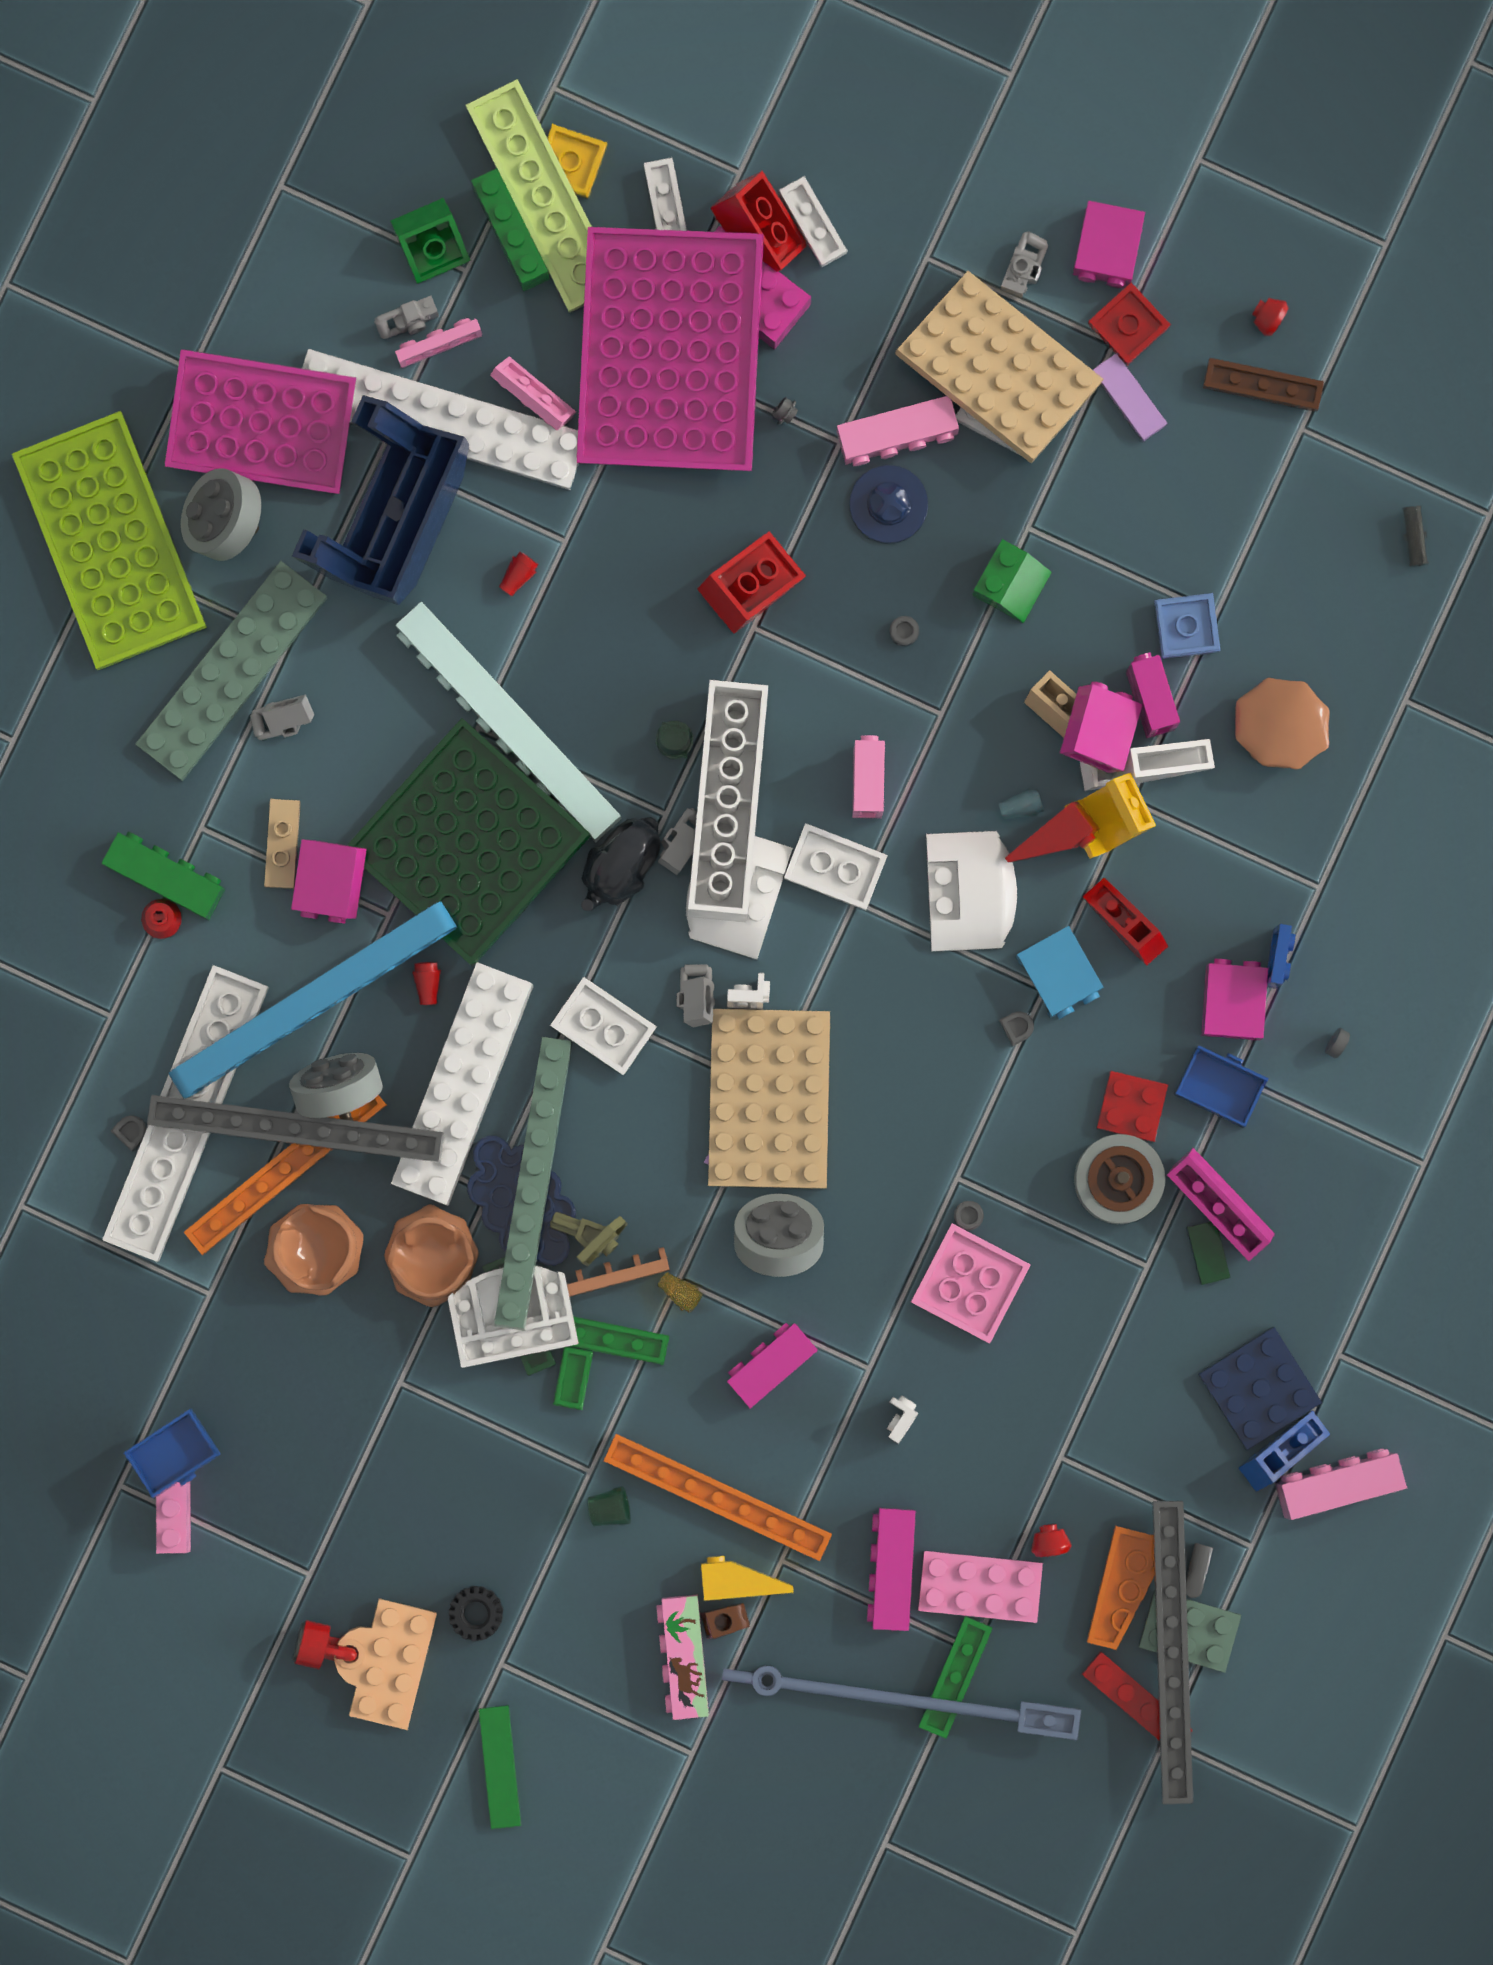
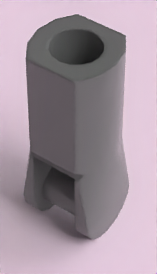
(1198, 1569)

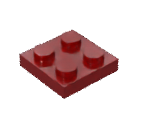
(1129, 324)
(1132, 1106)

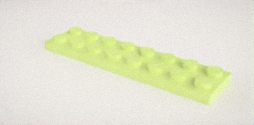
(536, 186)

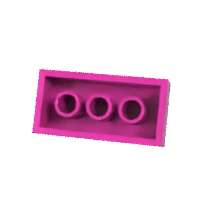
(780, 305)

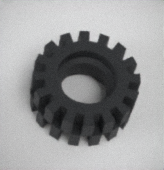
(462, 1626)

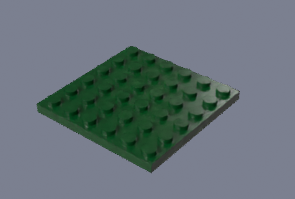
(469, 837)

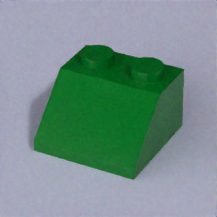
(430, 240)
(1012, 581)

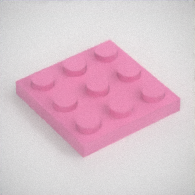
(970, 1283)

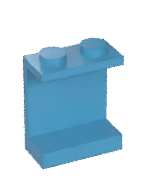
(1060, 972)

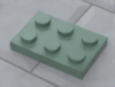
(1209, 1634)

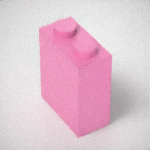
(868, 777)

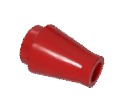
(518, 573)
(427, 981)

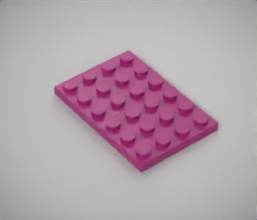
(260, 421)

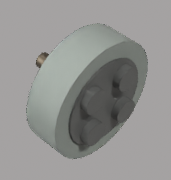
(221, 514)
(336, 1085)
(779, 1235)

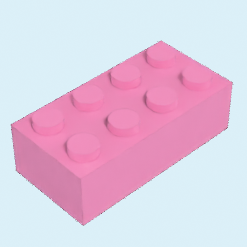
(1340, 1485)

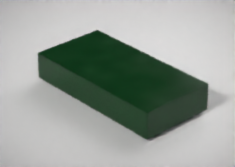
(1208, 1253)

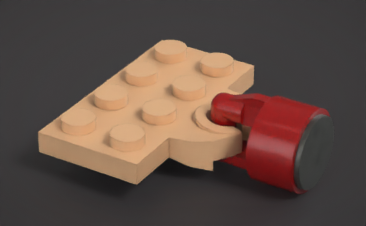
(377, 1659)

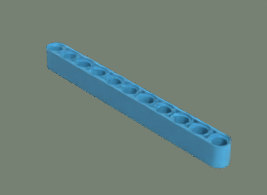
(312, 1000)

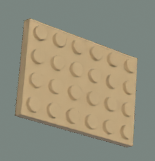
(999, 366)
(769, 1098)

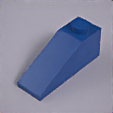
(1284, 1451)

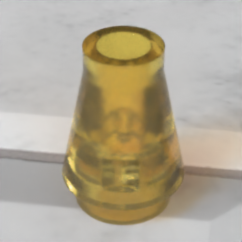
(681, 1292)

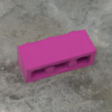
(771, 1364)

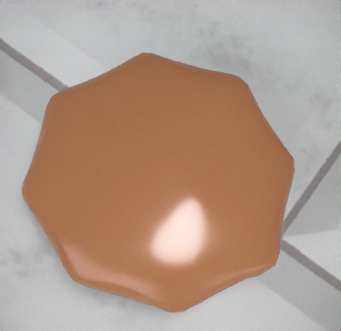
(1282, 723)
(314, 1249)
(430, 1255)

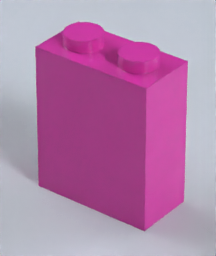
(1108, 244)
(1153, 692)
(1101, 727)
(328, 880)
(1234, 1000)

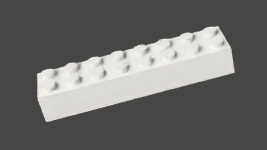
(727, 801)
(465, 1079)

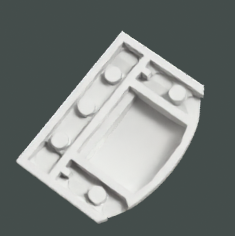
(969, 891)
(747, 937)
(547, 1324)

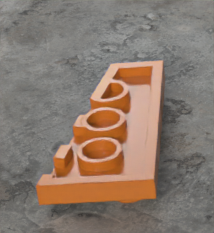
(1123, 1586)

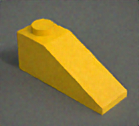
(732, 1580)

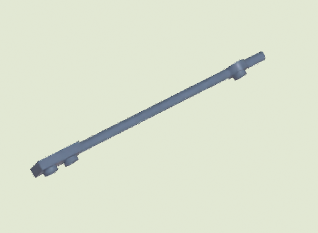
(1032, 1717)

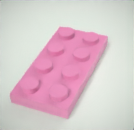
(980, 1586)

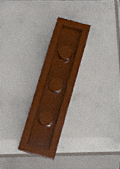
(1263, 384)

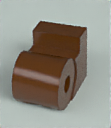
(724, 1620)

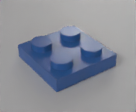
(1281, 944)

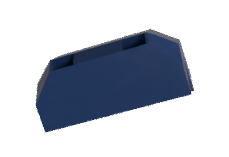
(400, 508)

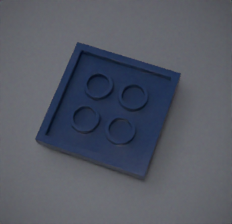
(1260, 1388)

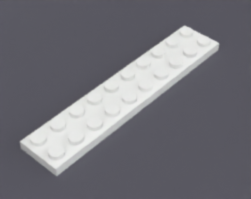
(493, 433)
(171, 1155)

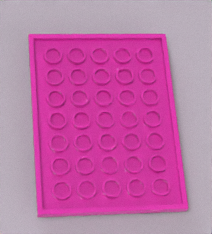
(670, 348)

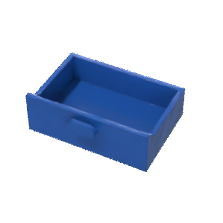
(1221, 1085)
(172, 1454)

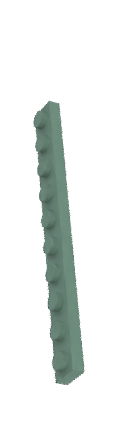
(533, 1184)

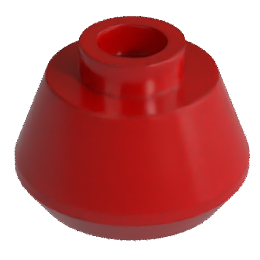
(1269, 315)
(170, 918)
(1050, 1541)

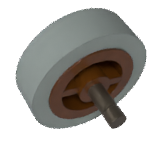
(1119, 1179)

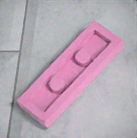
(438, 342)
(533, 393)

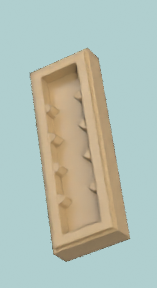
(282, 844)

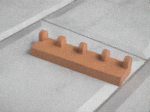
(620, 1276)

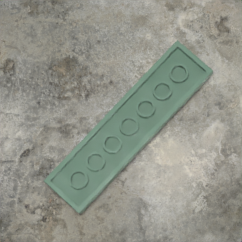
(231, 670)

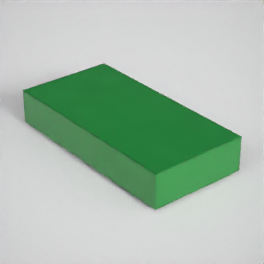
(573, 1378)

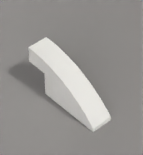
(1155, 763)

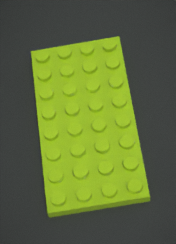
(109, 540)

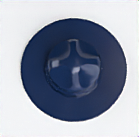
(888, 504)

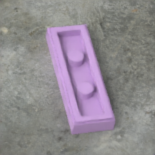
(1130, 397)

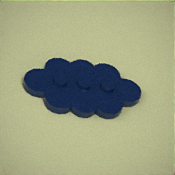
(495, 1190)

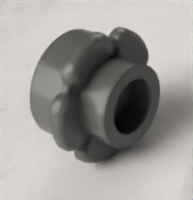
(785, 411)

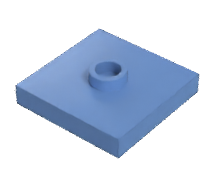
(1187, 626)

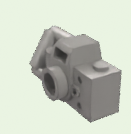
(1023, 263)
(407, 317)
(282, 717)
(681, 847)
(696, 995)

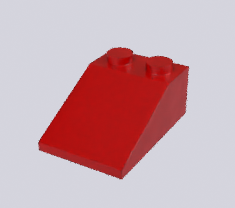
(757, 209)
(751, 582)

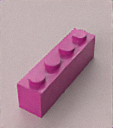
(1221, 1204)
(892, 1569)

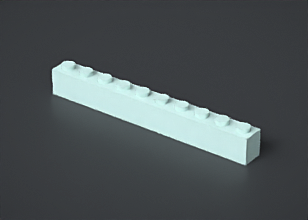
(506, 720)

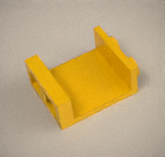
(1118, 813)

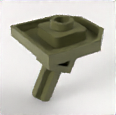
(592, 1236)

